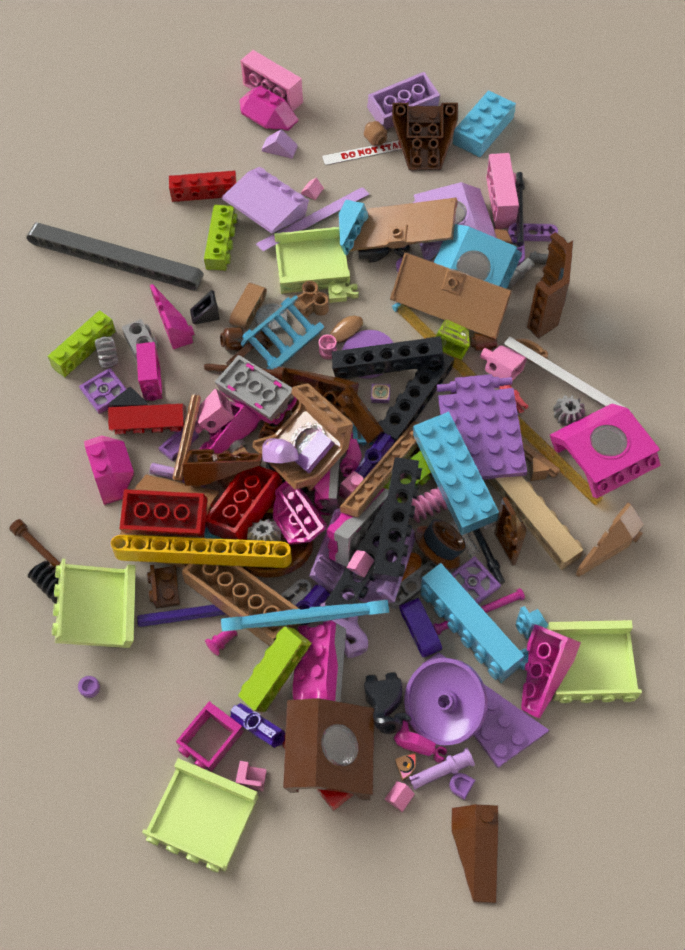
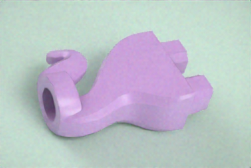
(354, 633)

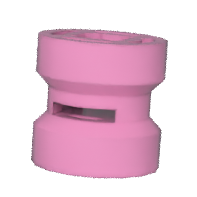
(327, 344)

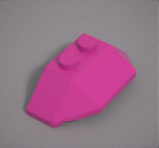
(267, 109)
(109, 466)
(296, 515)

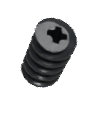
(44, 577)

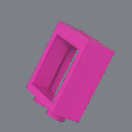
(149, 371)
(220, 717)

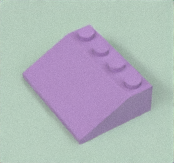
(266, 200)

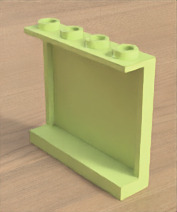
(310, 257)
(94, 605)
(603, 662)
(201, 816)

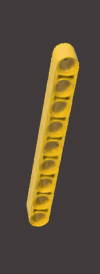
(210, 556)

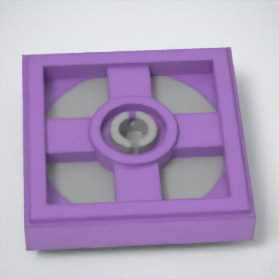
(102, 390)
(476, 580)

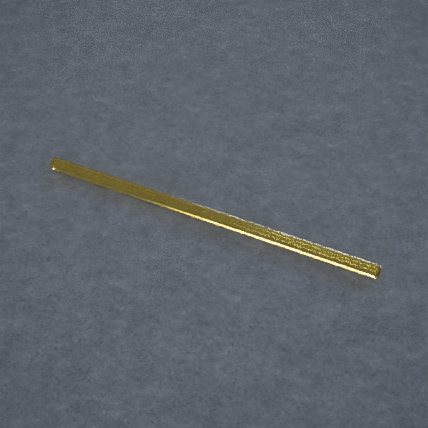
(576, 479)

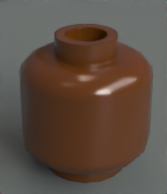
(231, 339)

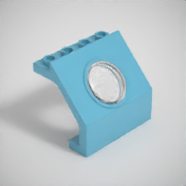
(479, 255)

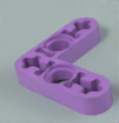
(545, 236)

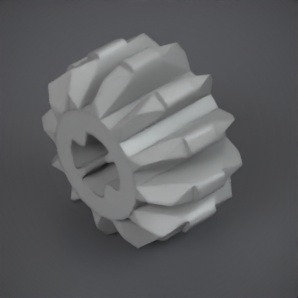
(106, 352)
(568, 410)
(264, 531)

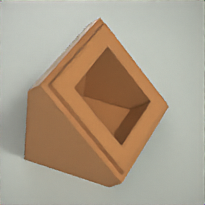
(503, 235)
(538, 470)

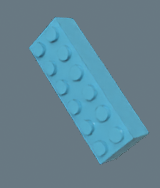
(455, 473)
(471, 623)

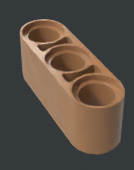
(248, 305)

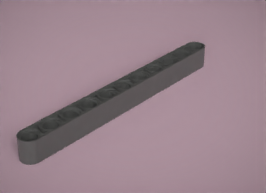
(115, 256)

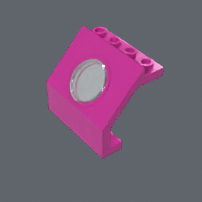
(608, 448)

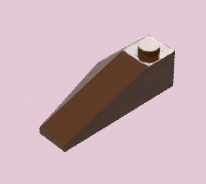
(327, 386)
(206, 466)
(477, 845)

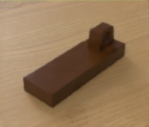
(261, 337)
(359, 414)

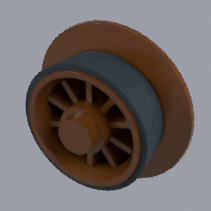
(440, 543)

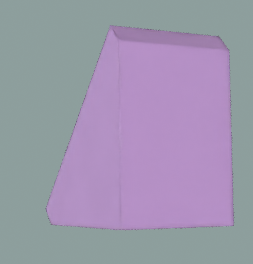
(280, 144)

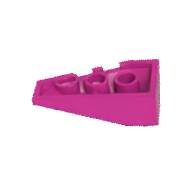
(174, 323)
(237, 428)
(547, 665)

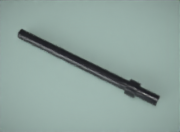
(520, 186)
(493, 564)

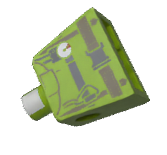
(454, 339)

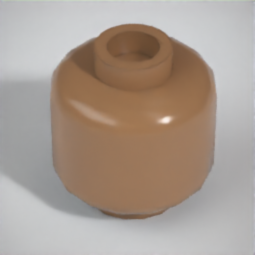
(375, 133)

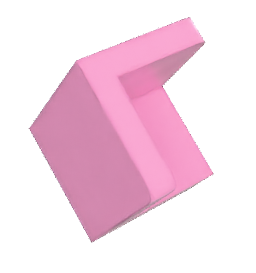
(251, 777)

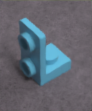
(526, 621)

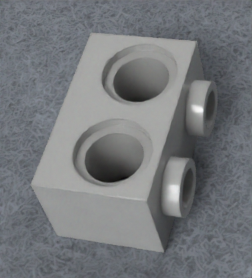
(137, 333)

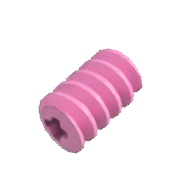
(428, 503)

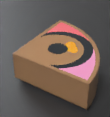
(406, 765)

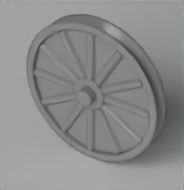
(266, 311)

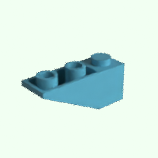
(351, 220)

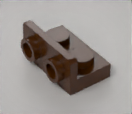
(164, 586)

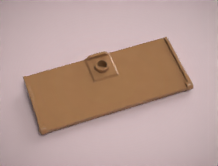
(407, 224)
(451, 295)

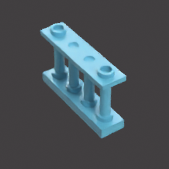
(298, 340)

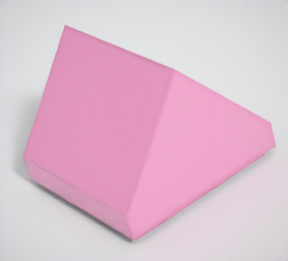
(313, 189)
(360, 563)
(400, 796)

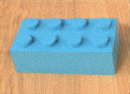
(484, 123)

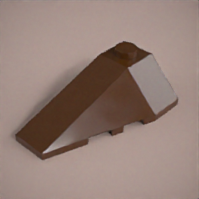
(509, 531)

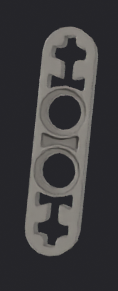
(413, 578)

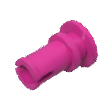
(219, 641)

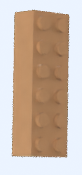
(237, 594)

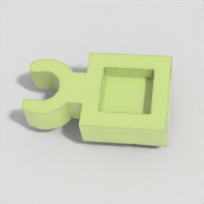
(339, 292)

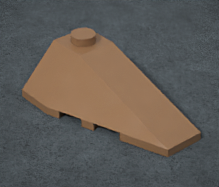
(621, 534)

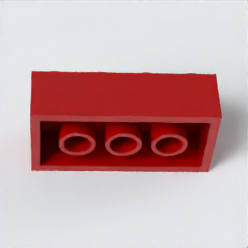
(243, 503)
(163, 513)

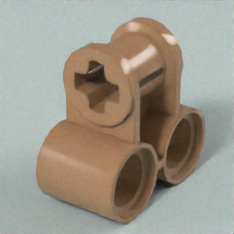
(311, 300)

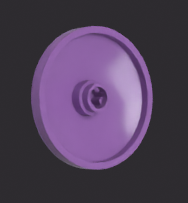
(446, 701)

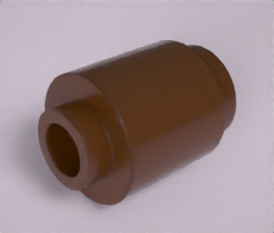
(482, 341)

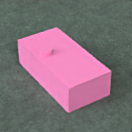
(263, 72)
(502, 190)

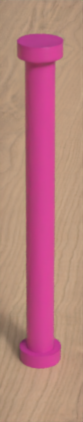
(519, 594)

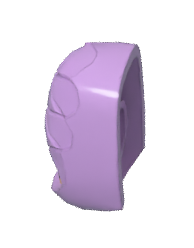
(278, 451)

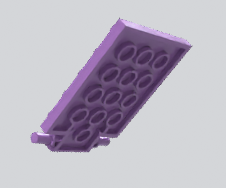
(486, 423)

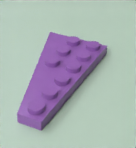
(505, 728)

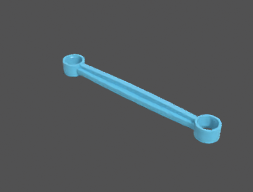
(298, 616)

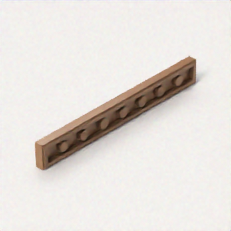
(379, 475)

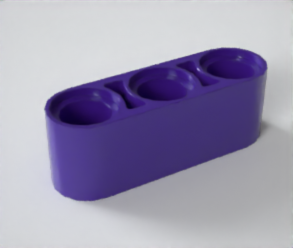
(420, 627)

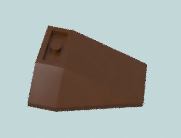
(424, 133)

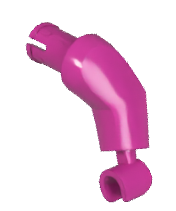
(352, 458)
(418, 743)

